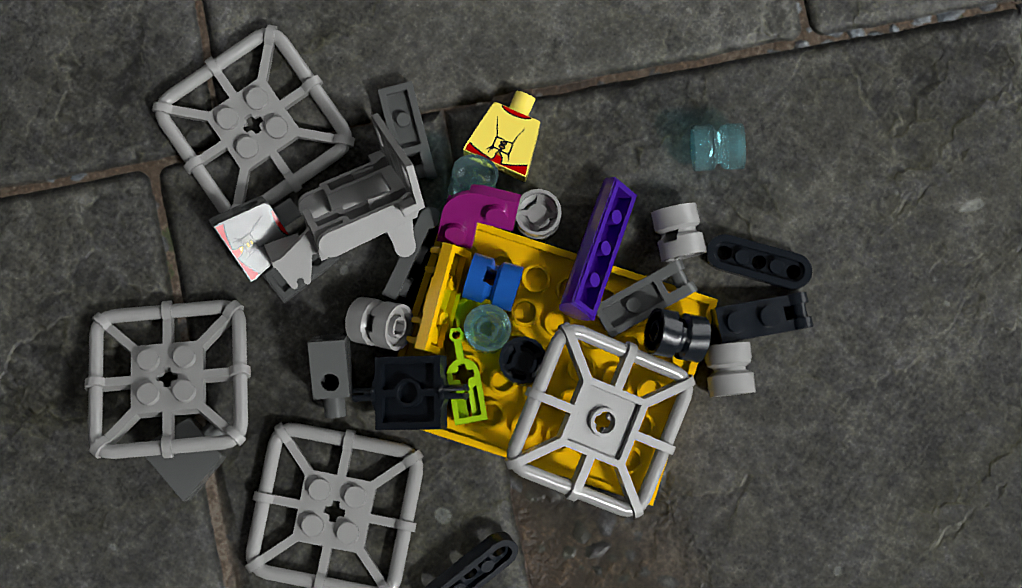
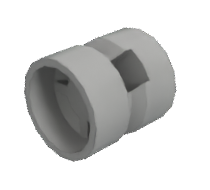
(538, 214)
(678, 232)
(379, 323)
(730, 369)

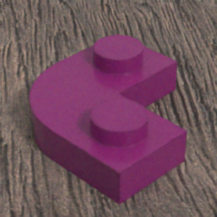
(475, 206)

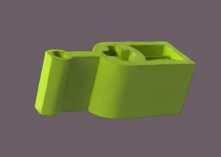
(476, 394)

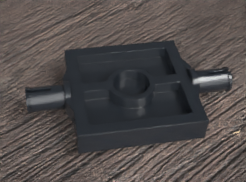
(410, 393)

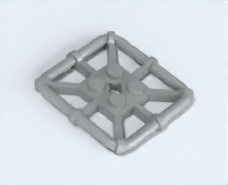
(254, 101)
(185, 394)
(578, 426)
(319, 491)

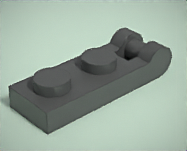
(406, 125)
(400, 280)
(640, 299)

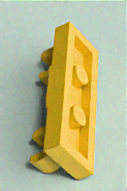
(441, 299)

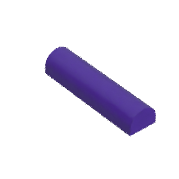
(598, 250)

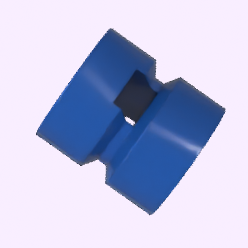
(506, 283)

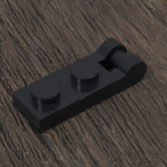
(760, 318)

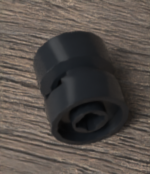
(676, 335)
(521, 360)

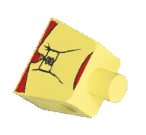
(507, 136)

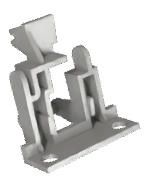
(362, 206)

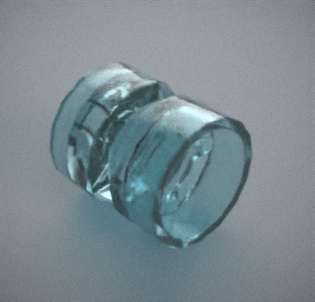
(714, 147)
(472, 170)
(487, 329)

